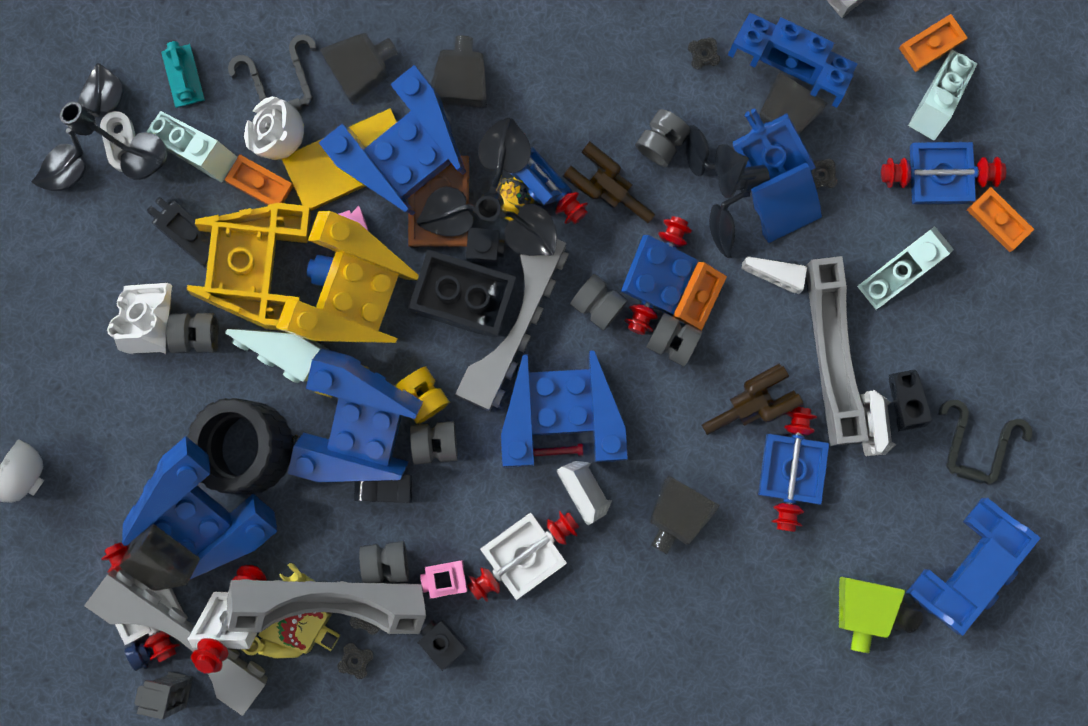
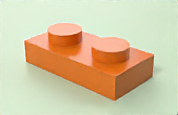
(933, 43)
(258, 181)
(1000, 219)
(699, 296)

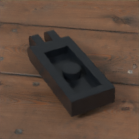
(181, 229)

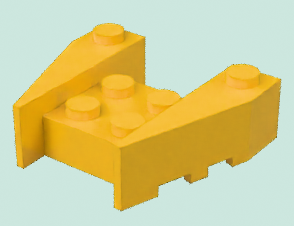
(244, 259)
(354, 289)

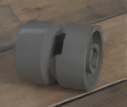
(665, 134)
(599, 302)
(182, 333)
(663, 335)
(423, 444)
(384, 563)

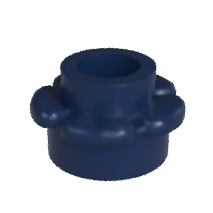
(137, 655)

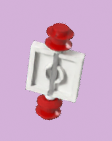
(523, 556)
(211, 629)
(159, 641)

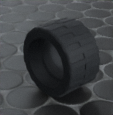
(273, 452)

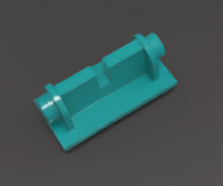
(182, 74)

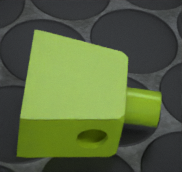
(867, 610)

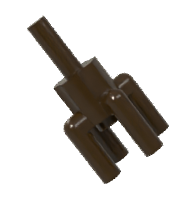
(607, 183)
(757, 402)

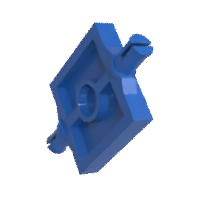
(773, 145)

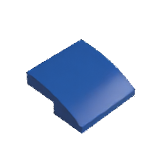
(786, 202)

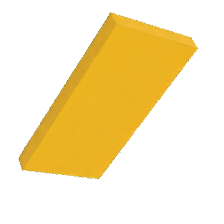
(317, 176)

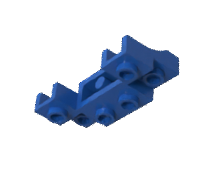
(795, 53)
(982, 572)

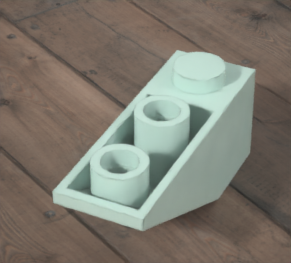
(943, 95)
(193, 146)
(905, 268)
(279, 349)

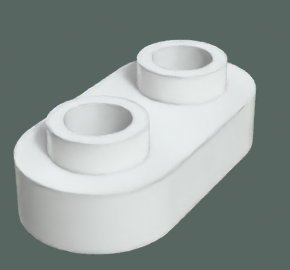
(125, 136)

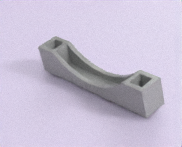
(829, 315)
(485, 378)
(123, 602)
(259, 604)

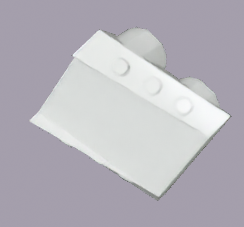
(142, 318)
(877, 424)
(584, 491)

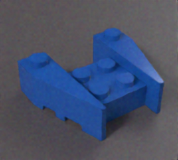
(404, 154)
(562, 405)
(362, 427)
(192, 516)

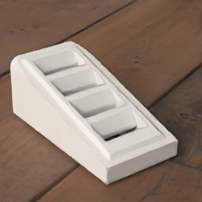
(779, 273)

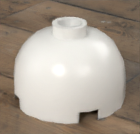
(274, 130)
(20, 472)

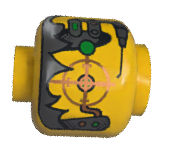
(514, 194)

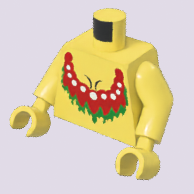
(296, 633)

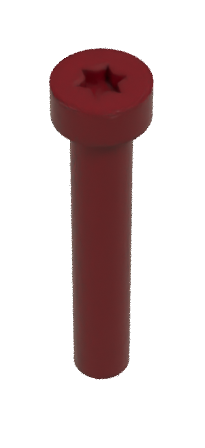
(559, 450)

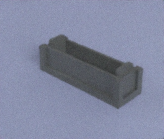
(164, 695)

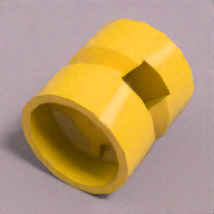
(433, 398)

